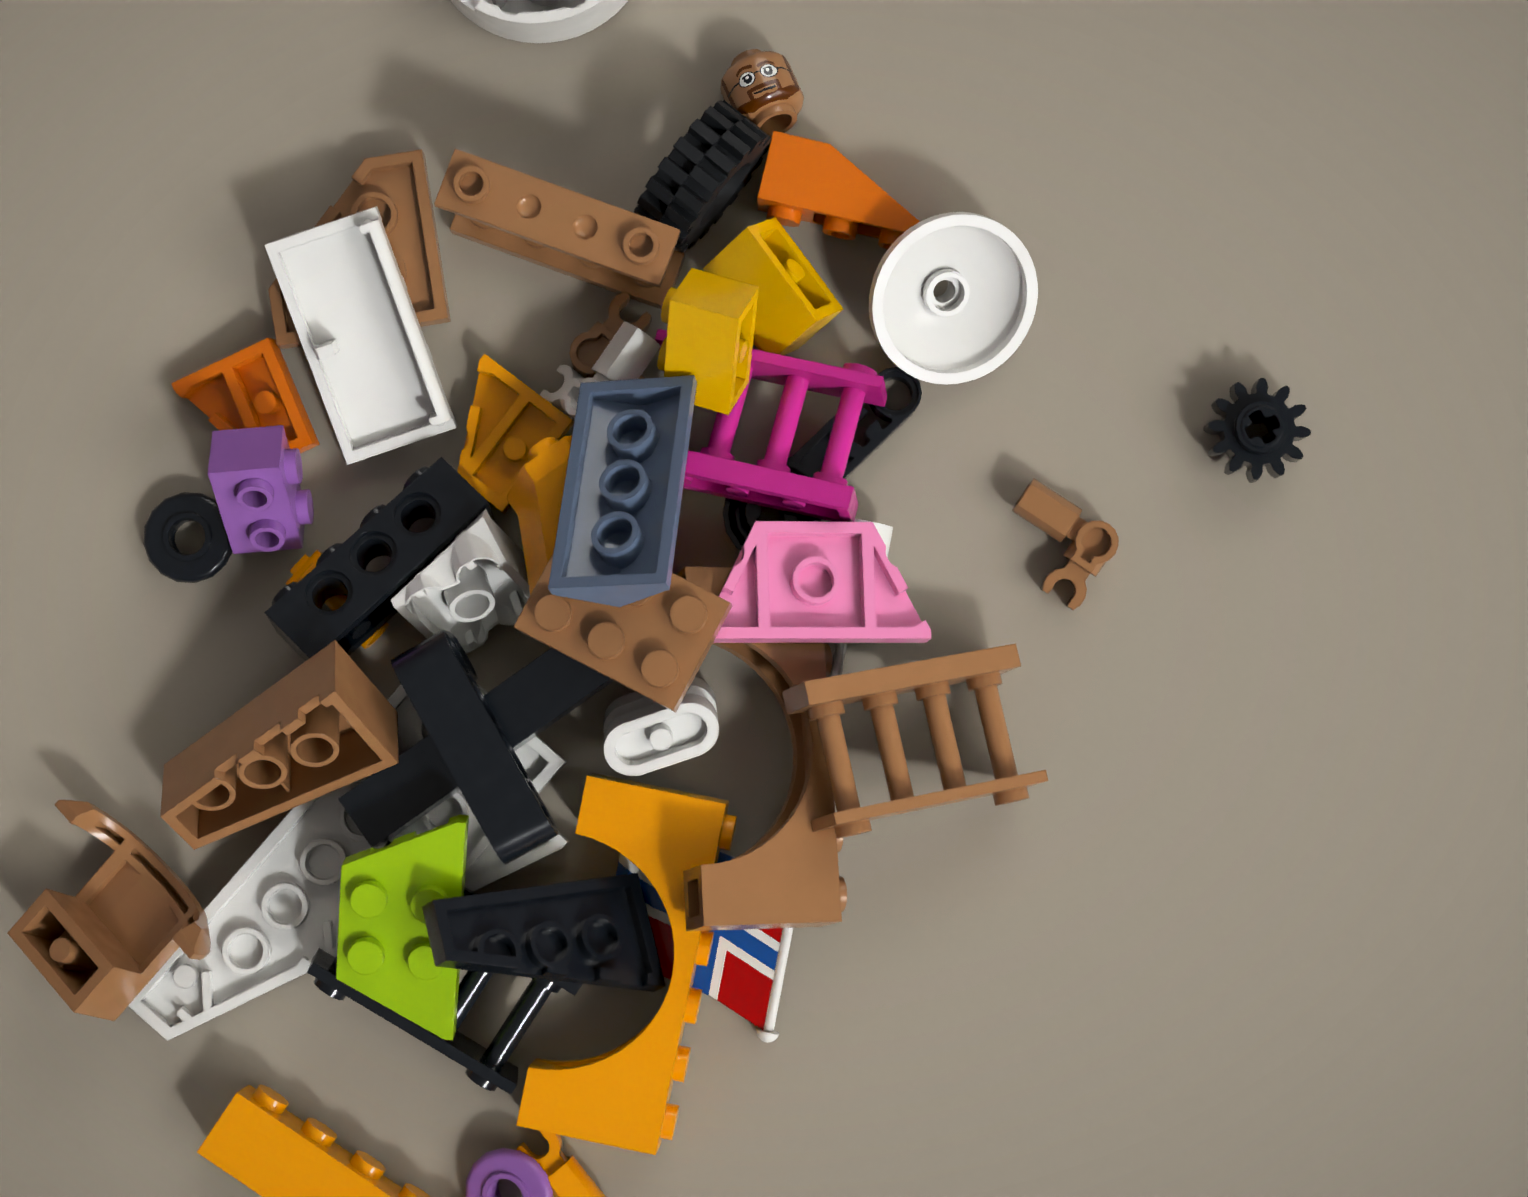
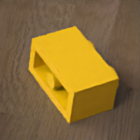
(791, 293)
(710, 336)

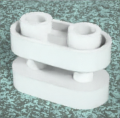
(648, 736)

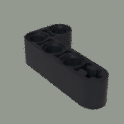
(474, 745)

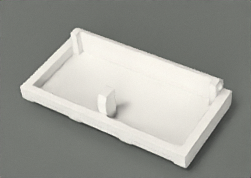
(361, 335)

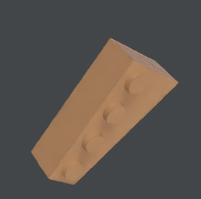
(281, 750)

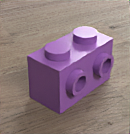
(259, 489)

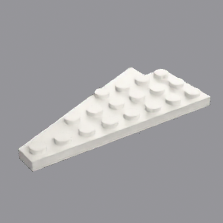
(289, 895)

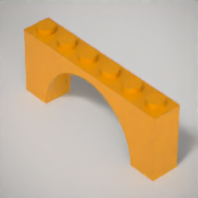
(627, 1090)

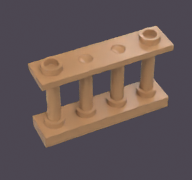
(560, 229)
(878, 692)

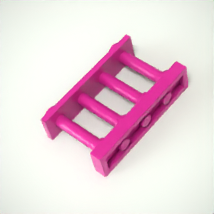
(770, 480)

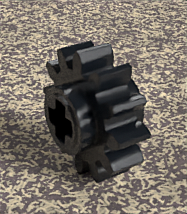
(1260, 408)

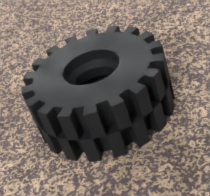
(704, 173)

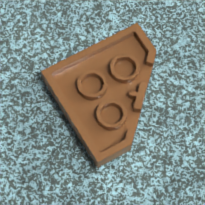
(403, 196)

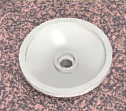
(978, 316)

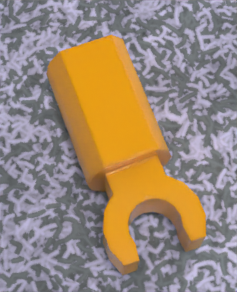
(564, 1173)

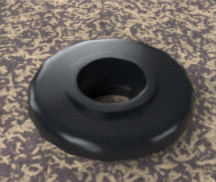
(161, 532)

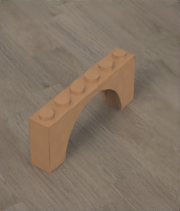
(790, 871)

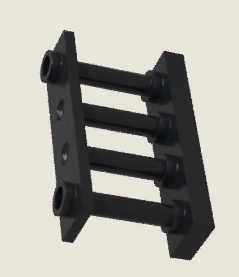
(484, 1066)

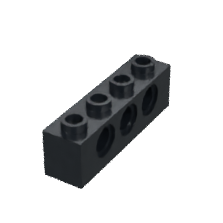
(341, 569)

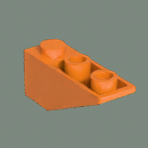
(822, 187)

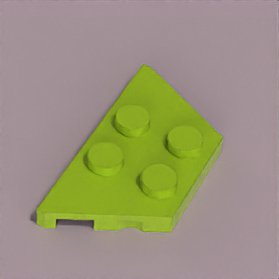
(383, 926)

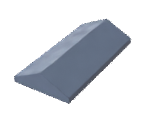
(623, 490)

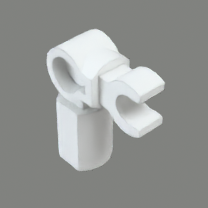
(621, 360)

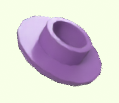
(509, 1165)

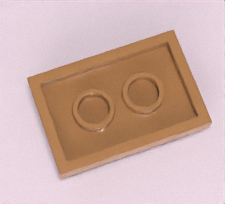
(642, 645)

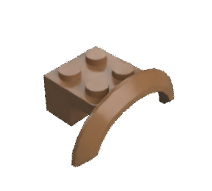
(117, 927)

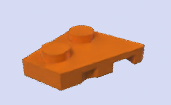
(251, 392)

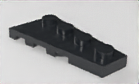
(556, 932)

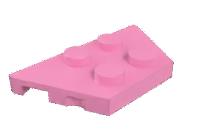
(817, 587)

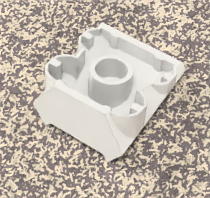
(468, 586)

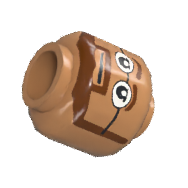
(763, 90)

